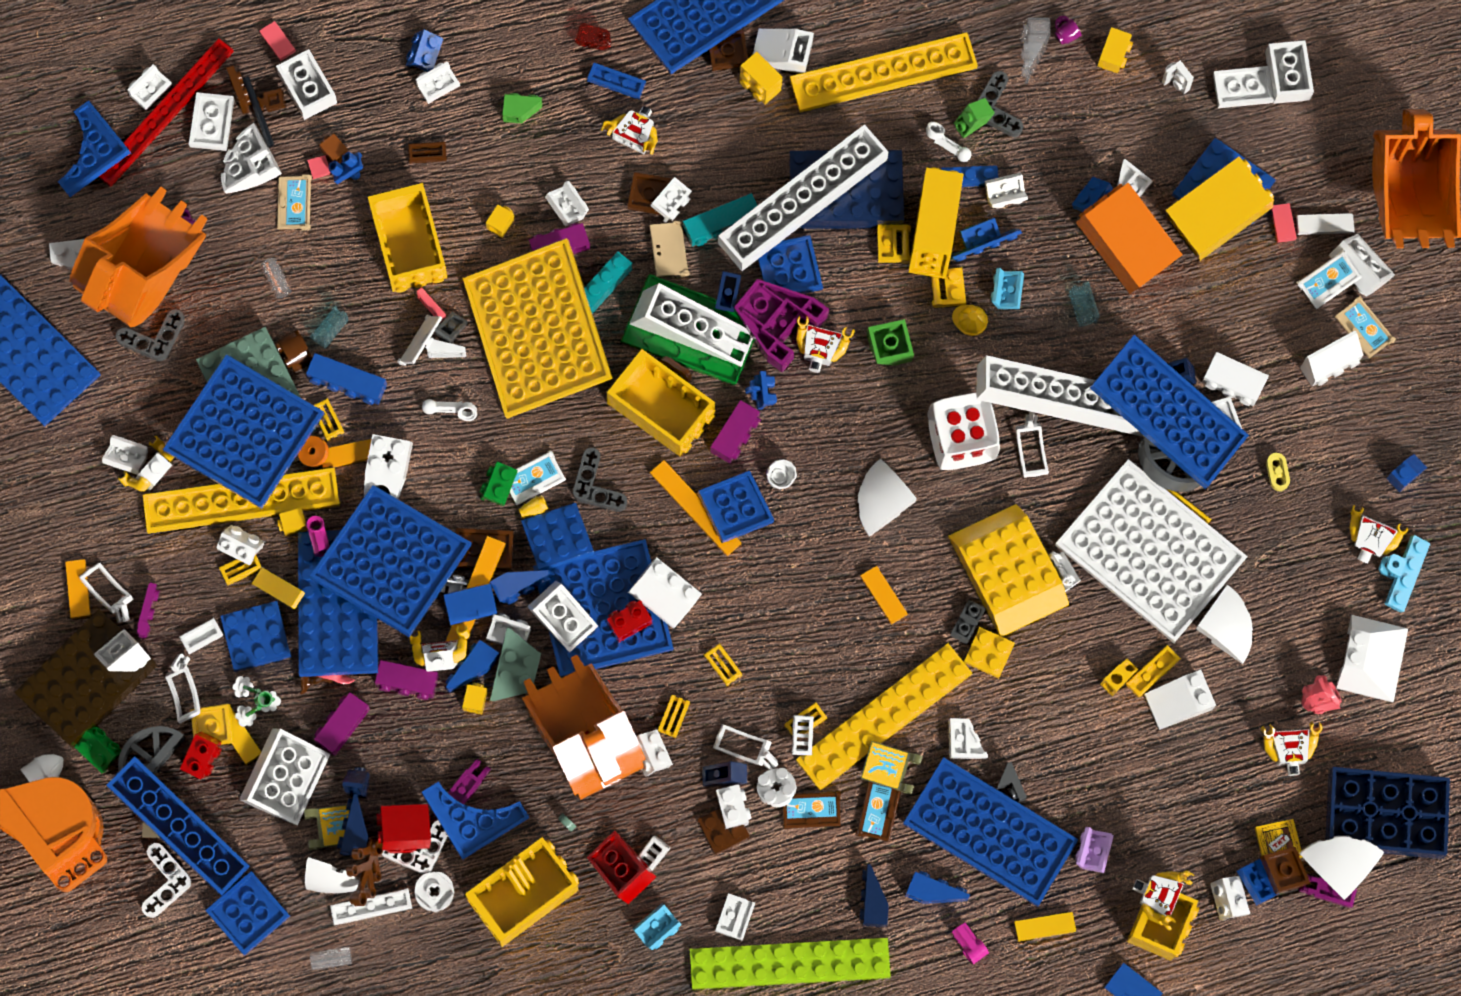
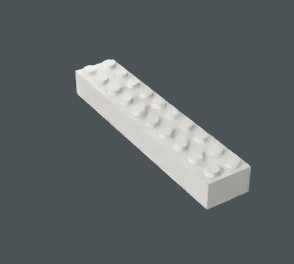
(803, 197)
(1046, 393)

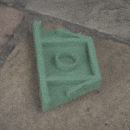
(516, 664)

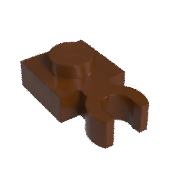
(272, 100)

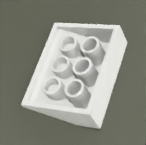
(284, 776)

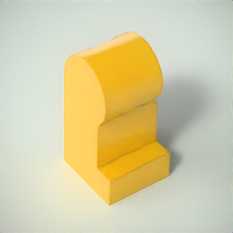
(1119, 677)

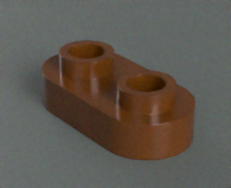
(676, 368)

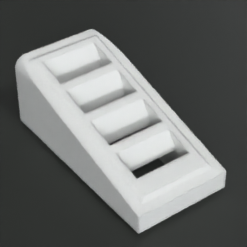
(442, 349)
(797, 718)
(665, 848)

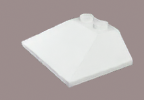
(1372, 658)

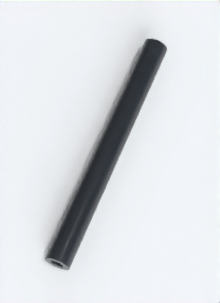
(258, 112)

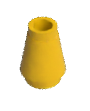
(533, 507)

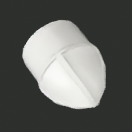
(43, 767)

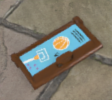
(877, 805)
(813, 809)

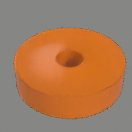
(320, 455)

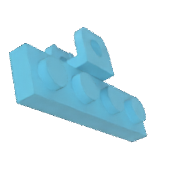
(1404, 572)

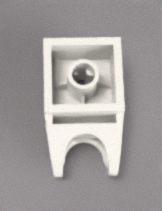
(391, 473)

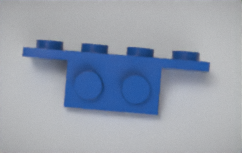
(981, 236)

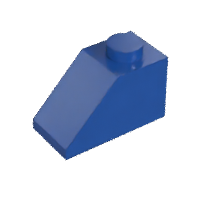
(1406, 472)

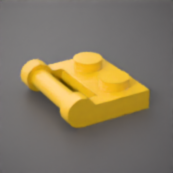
(888, 244)
(953, 288)

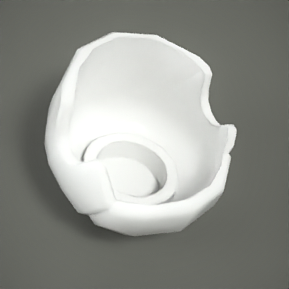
(781, 474)

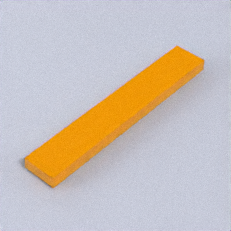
(691, 504)
(481, 576)

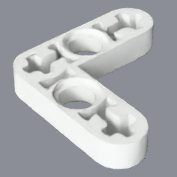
(424, 854)
(172, 879)

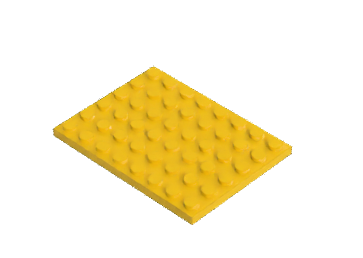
(537, 328)

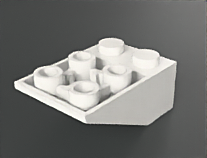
(785, 48)

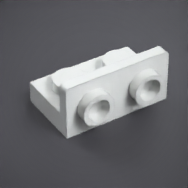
(1180, 75)
(671, 199)

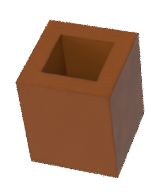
(333, 148)

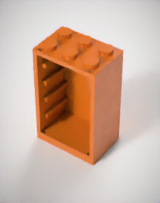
(1128, 237)

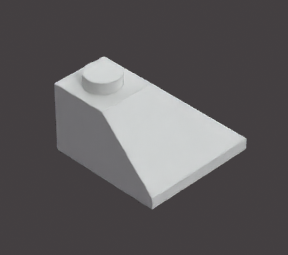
(122, 653)

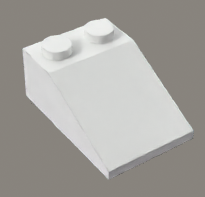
(562, 616)
(1180, 700)

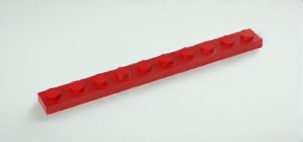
(169, 108)

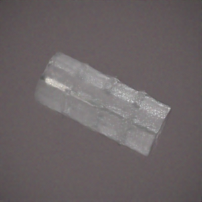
(275, 278)
(331, 958)

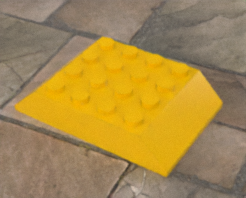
(1010, 569)

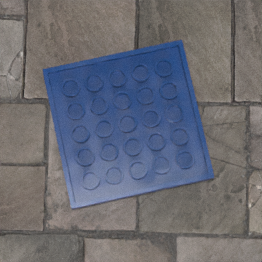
(243, 431)
(390, 560)
(601, 587)

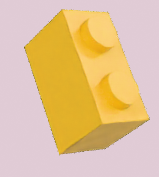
(1113, 53)

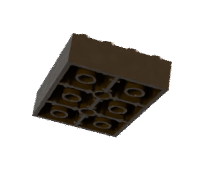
(74, 687)

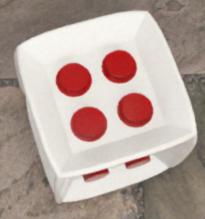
(963, 432)

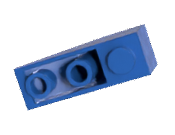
(513, 584)
(474, 666)
(928, 891)

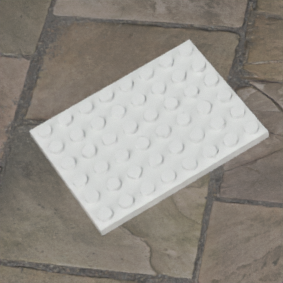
(1151, 551)

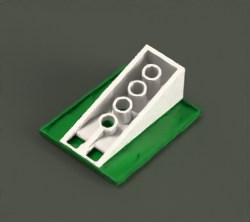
(689, 330)

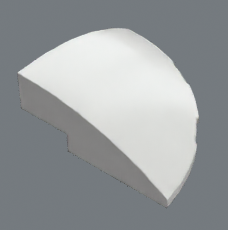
(248, 162)
(882, 497)
(1229, 625)
(1342, 861)
(325, 879)

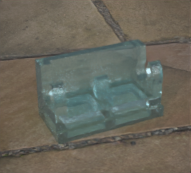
(1084, 304)
(329, 327)

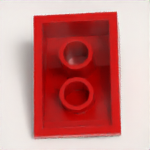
(621, 867)

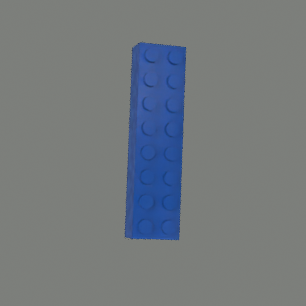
(178, 826)

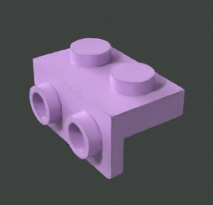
(1094, 850)

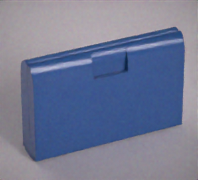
(470, 604)
(1129, 983)

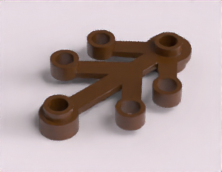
(373, 850)

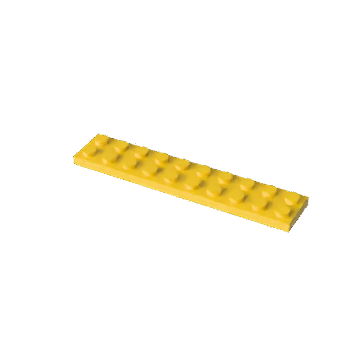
(883, 72)
(219, 505)
(884, 716)

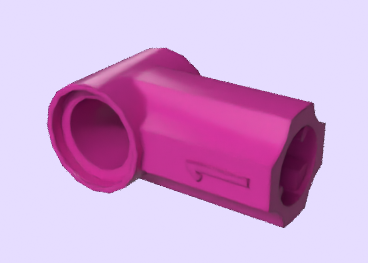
(318, 537)
(972, 947)

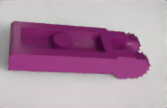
(147, 611)
(468, 783)
(1327, 893)

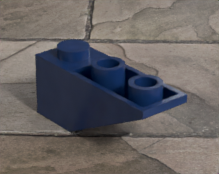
(355, 829)
(875, 904)

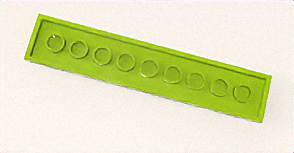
(790, 963)

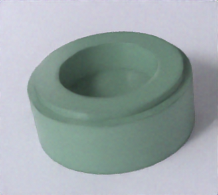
(566, 822)

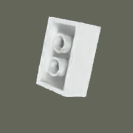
(1367, 263)
(1332, 359)
(1234, 379)
(665, 592)

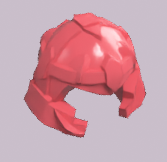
(1320, 696)

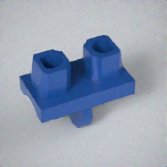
(349, 167)
(759, 390)

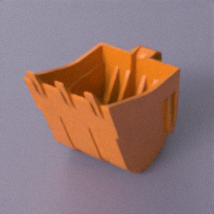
(1418, 180)
(136, 258)
(571, 708)
(55, 827)

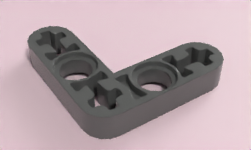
(1012, 120)
(152, 344)
(591, 490)

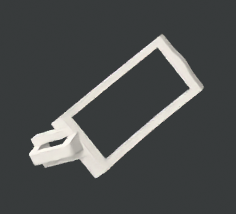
(1029, 426)
(115, 607)
(179, 666)
(764, 753)

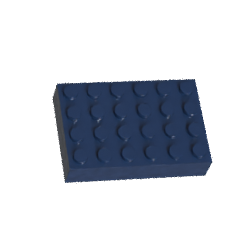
(868, 203)
(1390, 810)

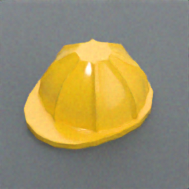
(970, 319)

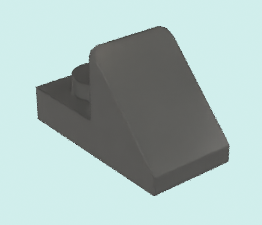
(450, 327)
(1010, 778)

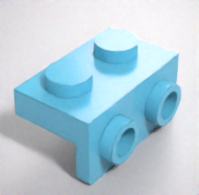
(1007, 289)
(657, 927)

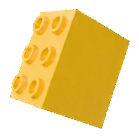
(1157, 938)

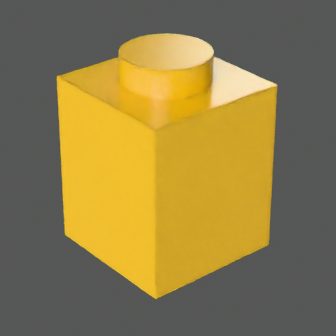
(500, 220)
(292, 522)
(475, 698)

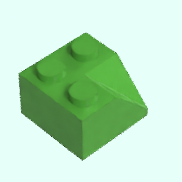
(890, 343)

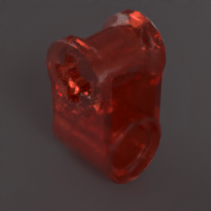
(590, 37)

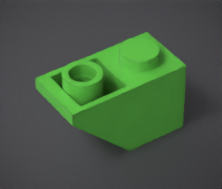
(520, 108)
(973, 117)

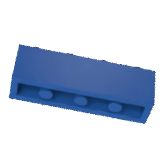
(346, 379)

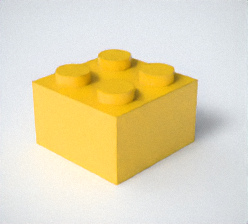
(760, 78)

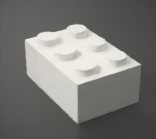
(1289, 71)
(306, 84)

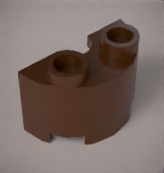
(295, 351)

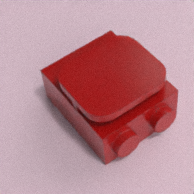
(404, 828)

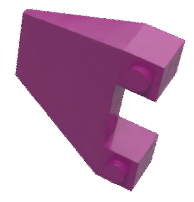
(772, 315)

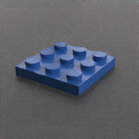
(792, 266)
(735, 506)
(557, 537)
(255, 636)
(247, 913)

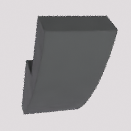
(967, 622)

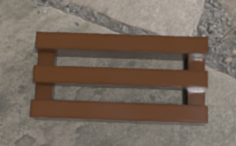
(427, 159)

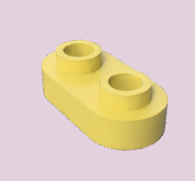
(1279, 472)

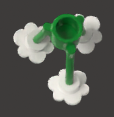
(263, 700)

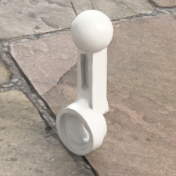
(936, 131)
(430, 406)

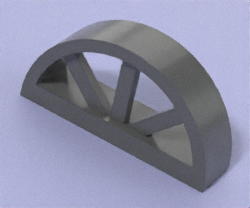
(1158, 475)
(160, 756)

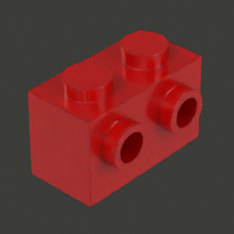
(629, 621)
(201, 755)

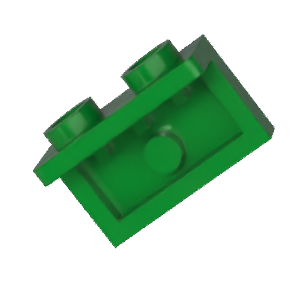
(498, 483)
(98, 748)

